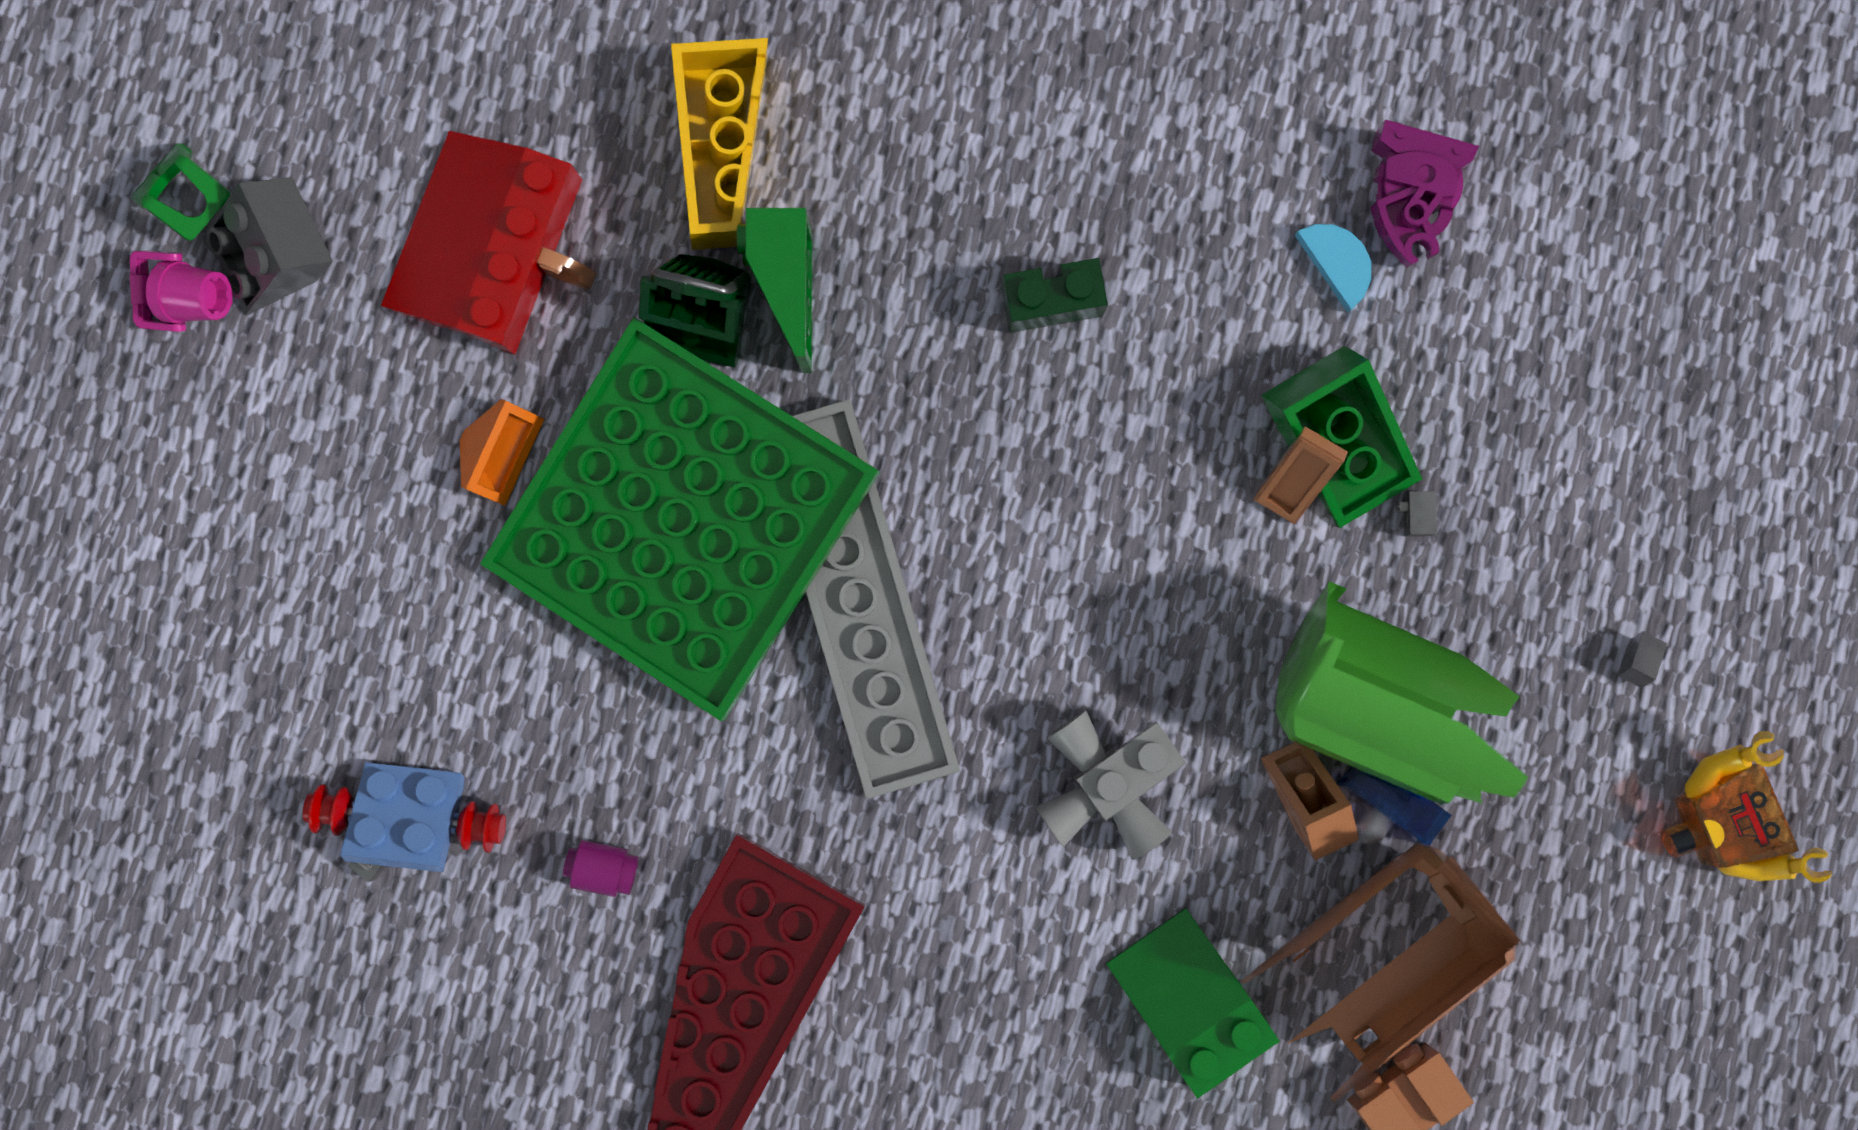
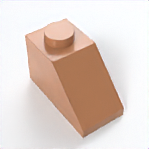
(1311, 799)

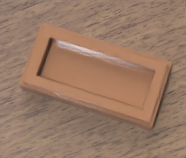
(1300, 475)

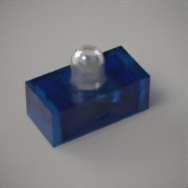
(1392, 806)

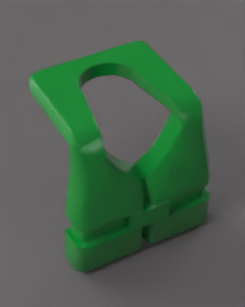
(173, 163)

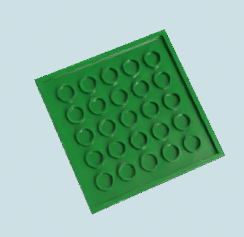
(679, 519)

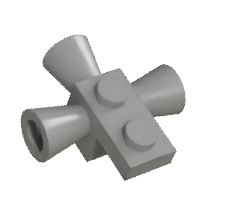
(1111, 783)

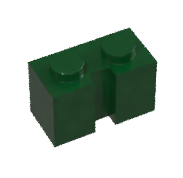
(1070, 297)

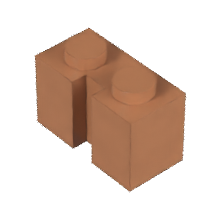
(1411, 1093)

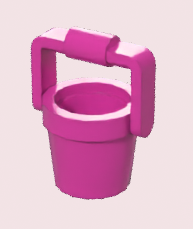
(175, 292)

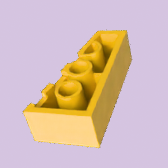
(717, 129)

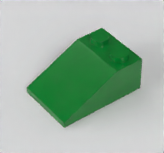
(780, 256)
(1348, 407)
(1192, 1003)

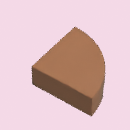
(552, 264)

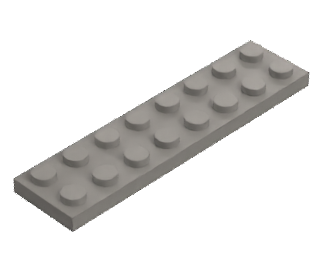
(875, 641)

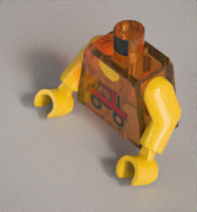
(1737, 819)

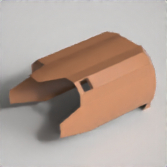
(1423, 979)

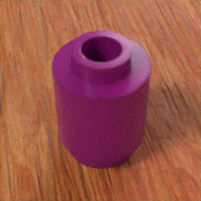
(600, 868)

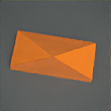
(497, 449)

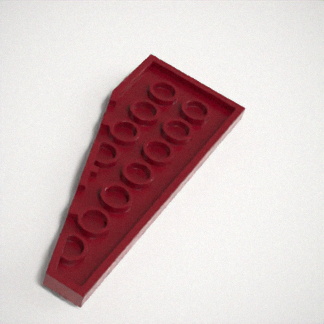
(745, 984)

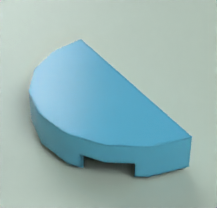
(1339, 259)

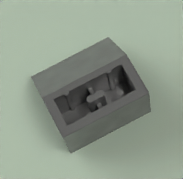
(267, 242)

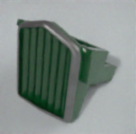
(697, 305)

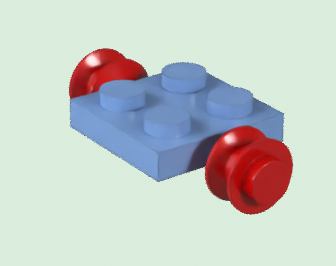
(403, 817)

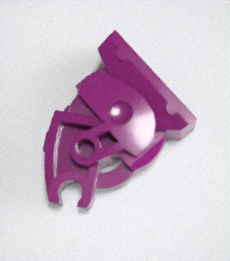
(1426, 171)

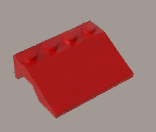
(480, 239)

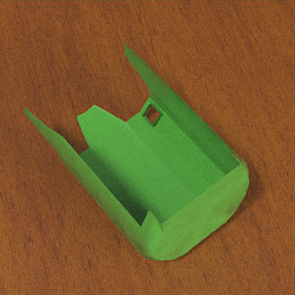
(1389, 702)

